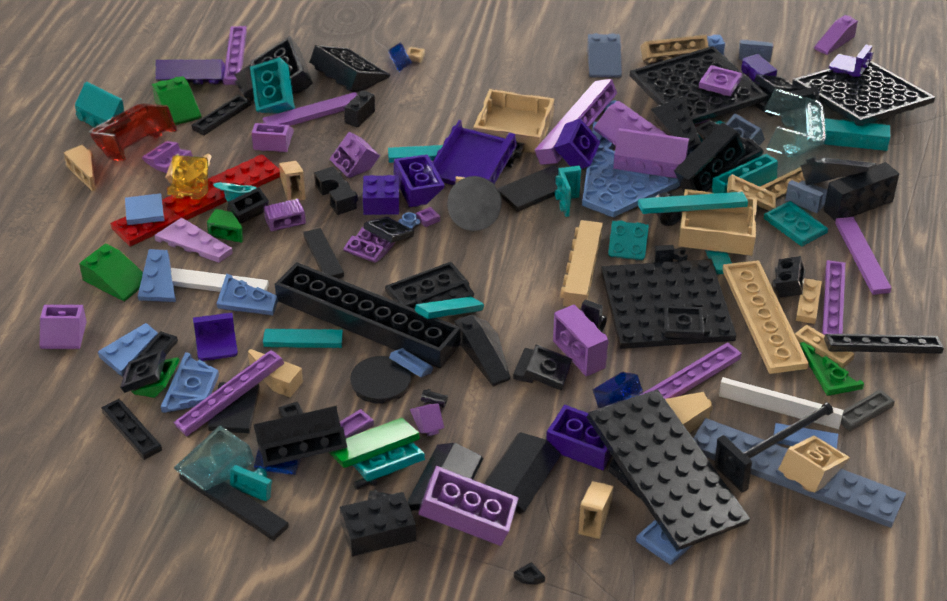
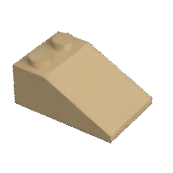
(812, 463)

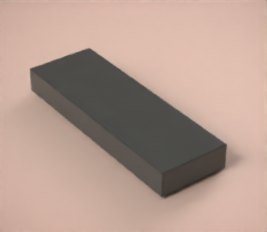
(866, 410)

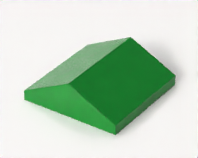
(153, 390)

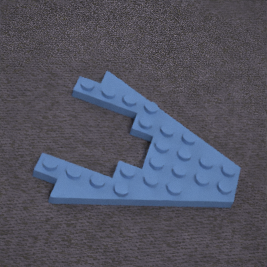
(618, 190)

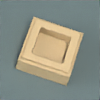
(416, 54)

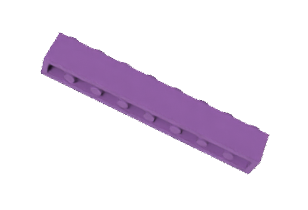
(586, 108)

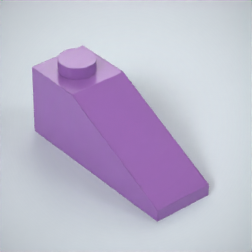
(837, 35)

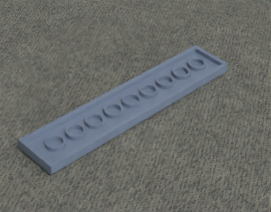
(843, 491)

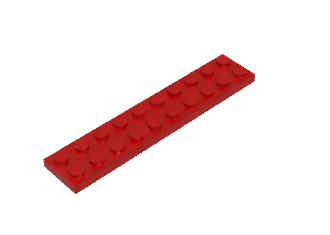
(249, 173)

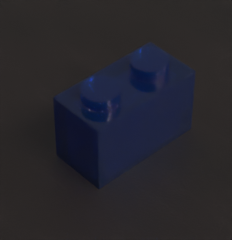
(617, 389)

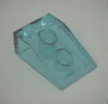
(213, 459)

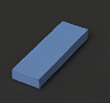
(805, 433)

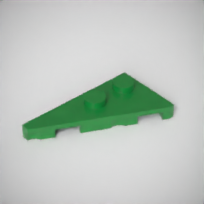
(828, 373)

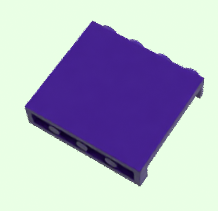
(473, 154)

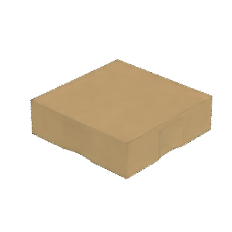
(515, 113)
(719, 229)

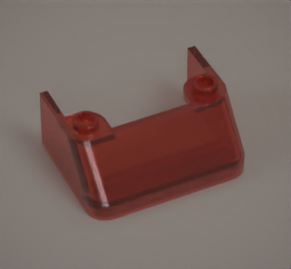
(131, 127)

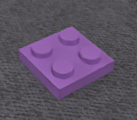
(720, 80)

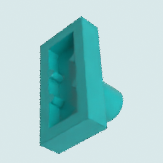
(251, 482)

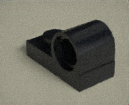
(594, 313)

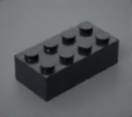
(710, 159)
(861, 192)

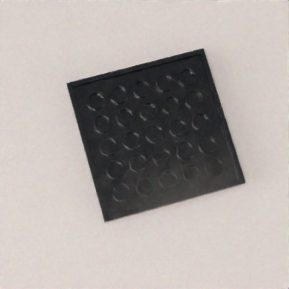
(681, 77)
(865, 97)
(642, 290)

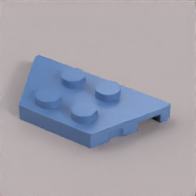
(190, 385)

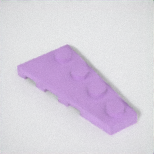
(194, 240)

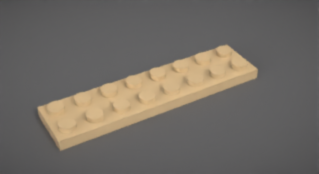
(765, 317)

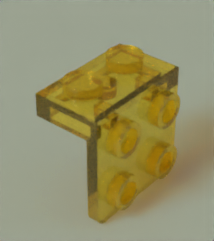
(189, 177)

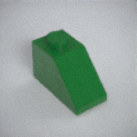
(225, 226)

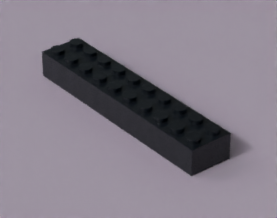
(368, 314)

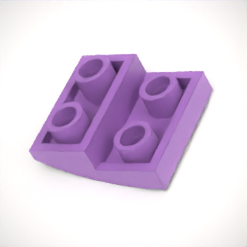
(368, 246)

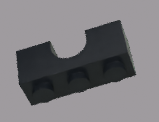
(341, 196)

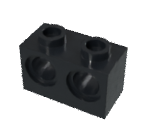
(789, 277)

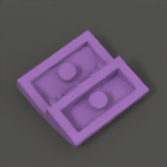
(162, 155)

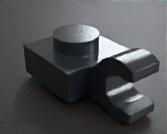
(516, 154)
(667, 253)

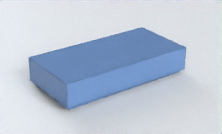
(411, 362)

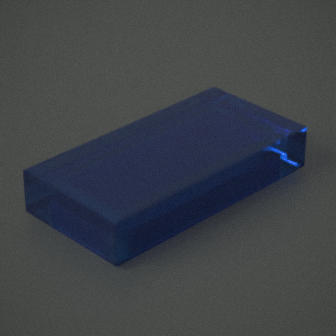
(400, 56)

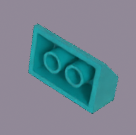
(272, 87)
(97, 105)

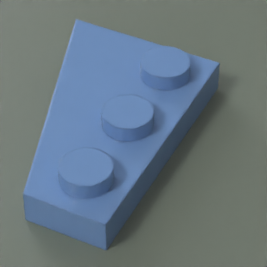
(157, 278)
(242, 297)
(127, 348)

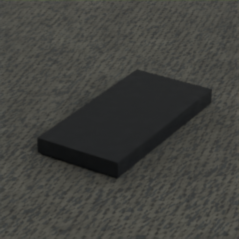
(530, 189)
(424, 283)

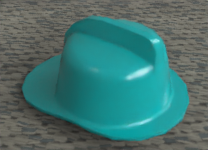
(233, 191)

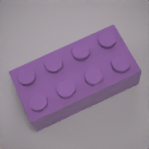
(468, 506)

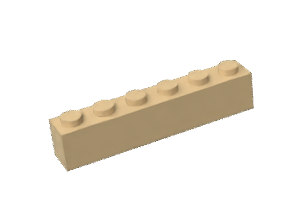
(582, 263)

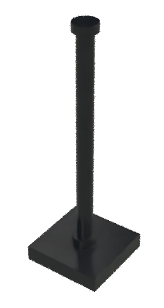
(737, 465)

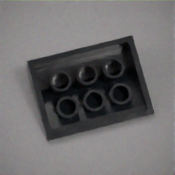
(293, 57)
(347, 67)

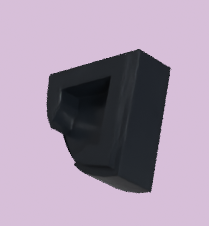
(529, 574)

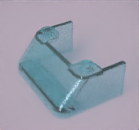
(802, 114)

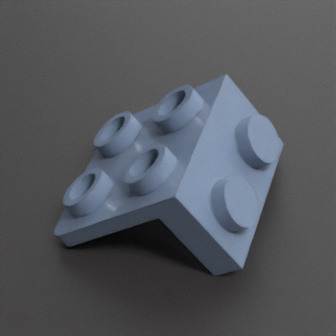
(749, 48)
(808, 197)

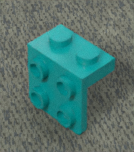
(567, 187)
(628, 240)

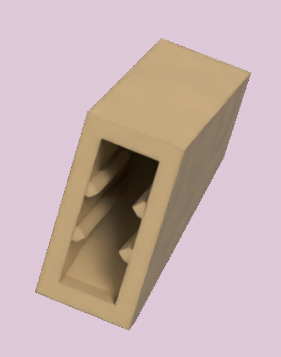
(292, 180)
(691, 409)
(595, 509)

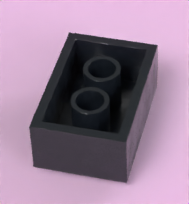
(377, 523)

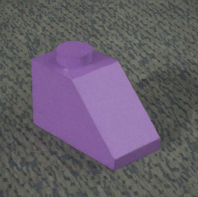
(428, 419)

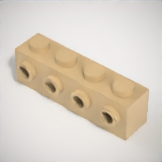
(671, 48)

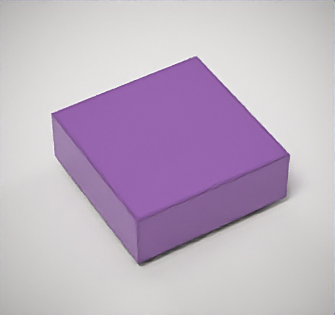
(427, 217)

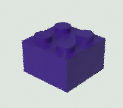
(577, 144)
(381, 195)

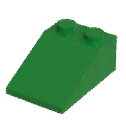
(179, 99)
(111, 272)

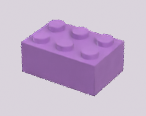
(580, 340)

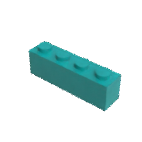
(852, 135)
(757, 171)

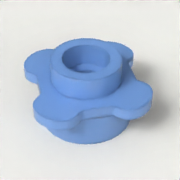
(409, 219)

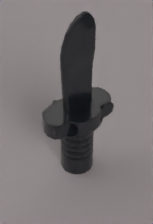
(362, 482)

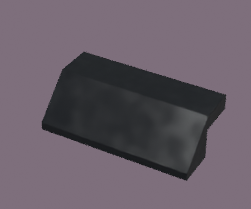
(300, 436)
(449, 457)
(523, 468)

